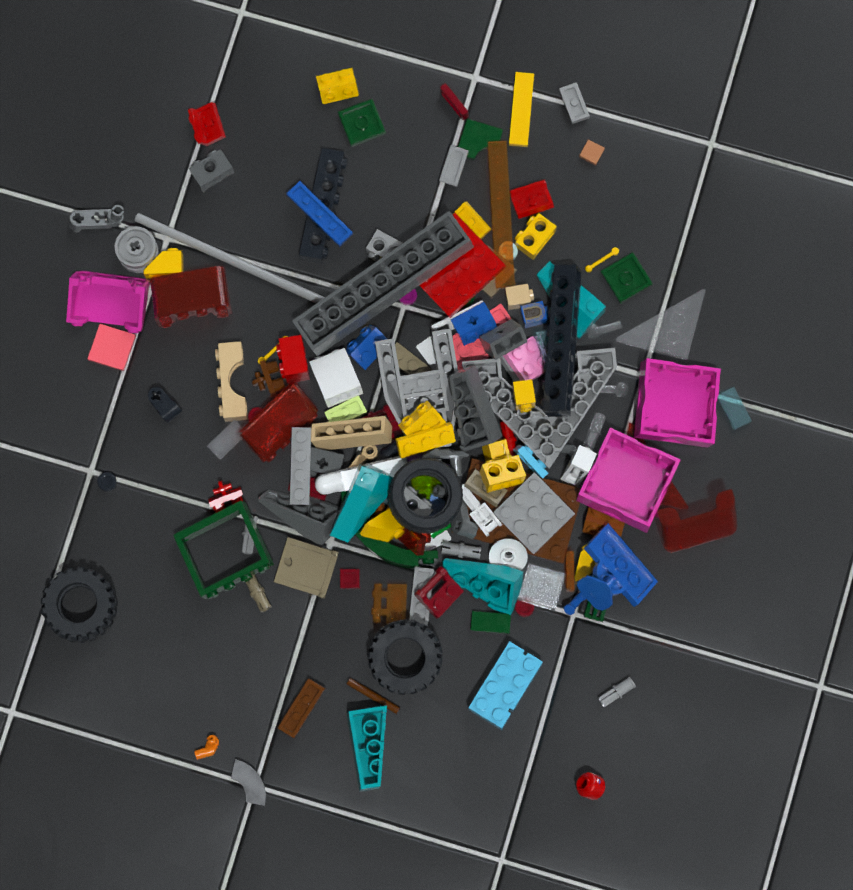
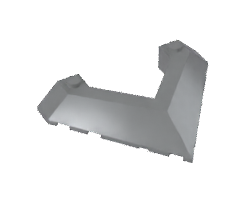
(541, 433)

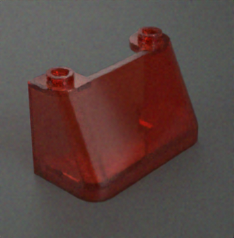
(698, 529)

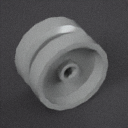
(127, 249)

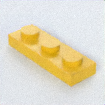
(425, 440)

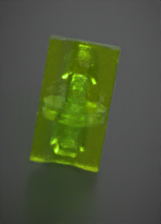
(425, 485)

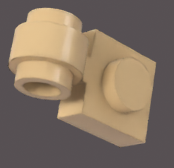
(361, 459)

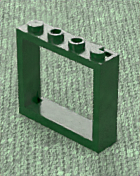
(211, 522)

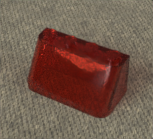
(274, 423)

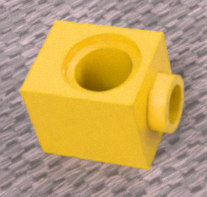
(496, 450)

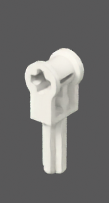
(480, 513)

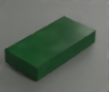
(490, 622)

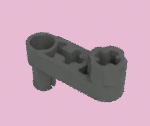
(85, 217)
(461, 524)

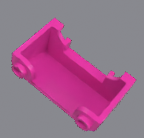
(107, 300)

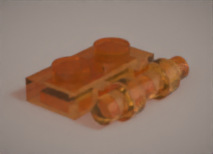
(396, 602)

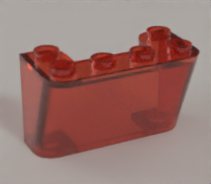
(190, 294)

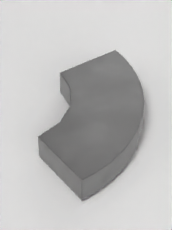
(251, 783)

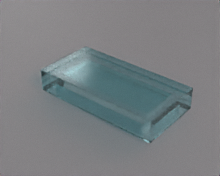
(734, 408)

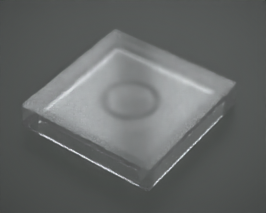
(541, 587)

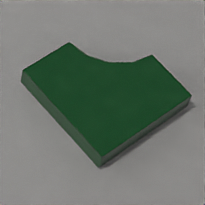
(476, 137)

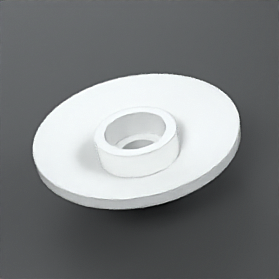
(499, 557)

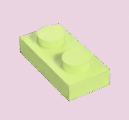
(348, 410)

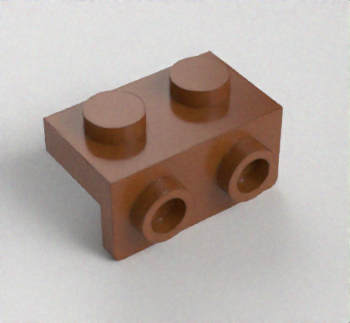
(596, 520)

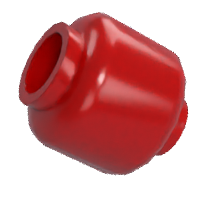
(590, 786)

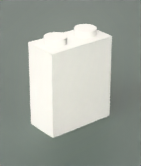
(336, 377)

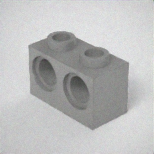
(381, 238)

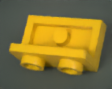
(337, 86)
(472, 220)

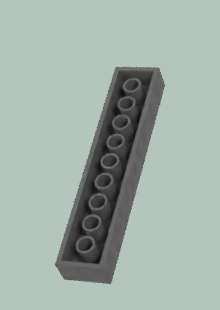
(383, 283)

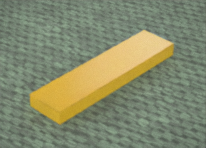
(521, 109)

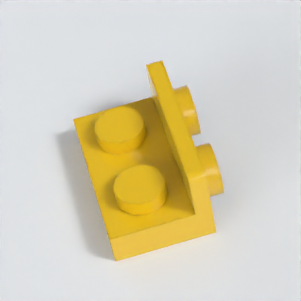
(422, 418)

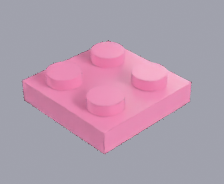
(526, 360)

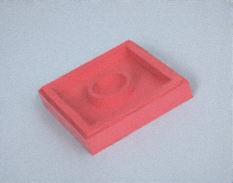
(111, 347)

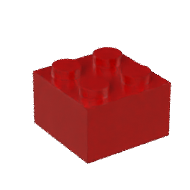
(293, 357)

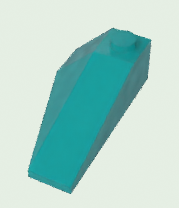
(490, 582)

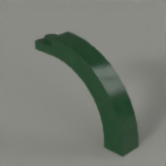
(393, 554)

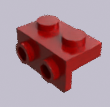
(206, 124)
(531, 199)

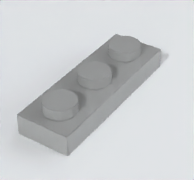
(417, 609)

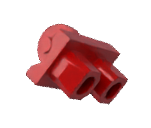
(218, 501)

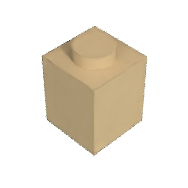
(518, 296)

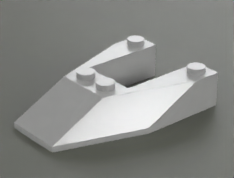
(409, 391)

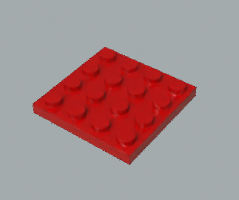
(465, 276)

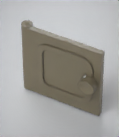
(309, 568)

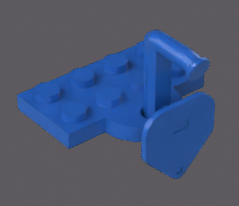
(620, 571)

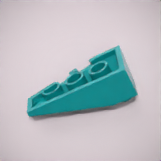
(589, 306)
(363, 498)

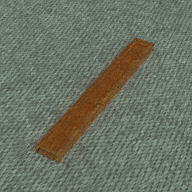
(501, 211)

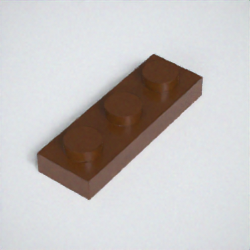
(301, 708)

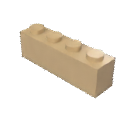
(351, 433)

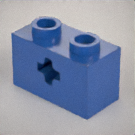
(473, 323)

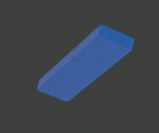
(319, 213)

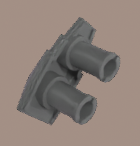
(454, 455)

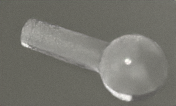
(595, 331)
(620, 389)

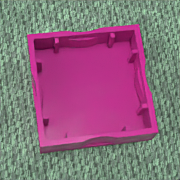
(677, 403)
(628, 480)

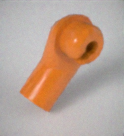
(209, 749)

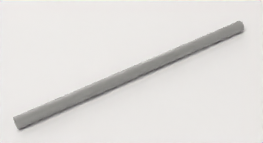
(228, 258)

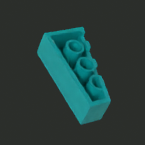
(367, 742)

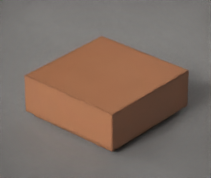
(592, 152)

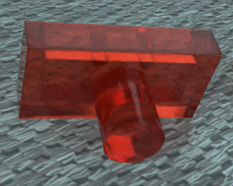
(415, 541)

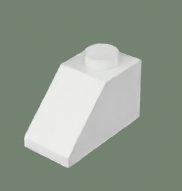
(579, 466)

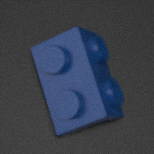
(363, 348)

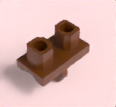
(268, 369)

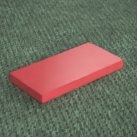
(475, 350)

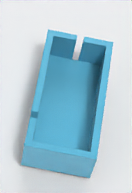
(505, 685)

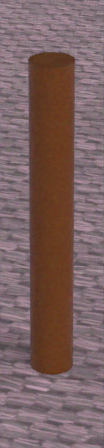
(372, 695)

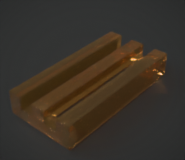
(570, 585)

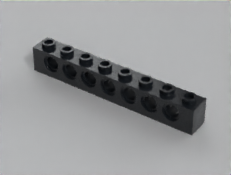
(567, 348)

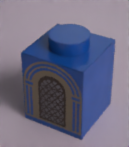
(534, 314)

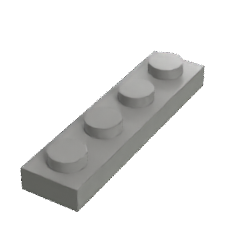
(300, 466)

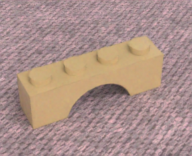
(230, 358)

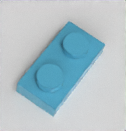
(536, 466)

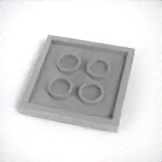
(534, 513)

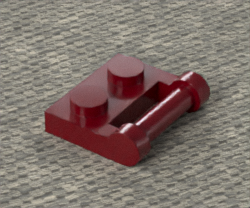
(443, 597)

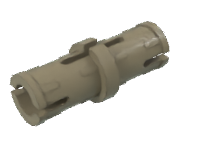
(258, 594)

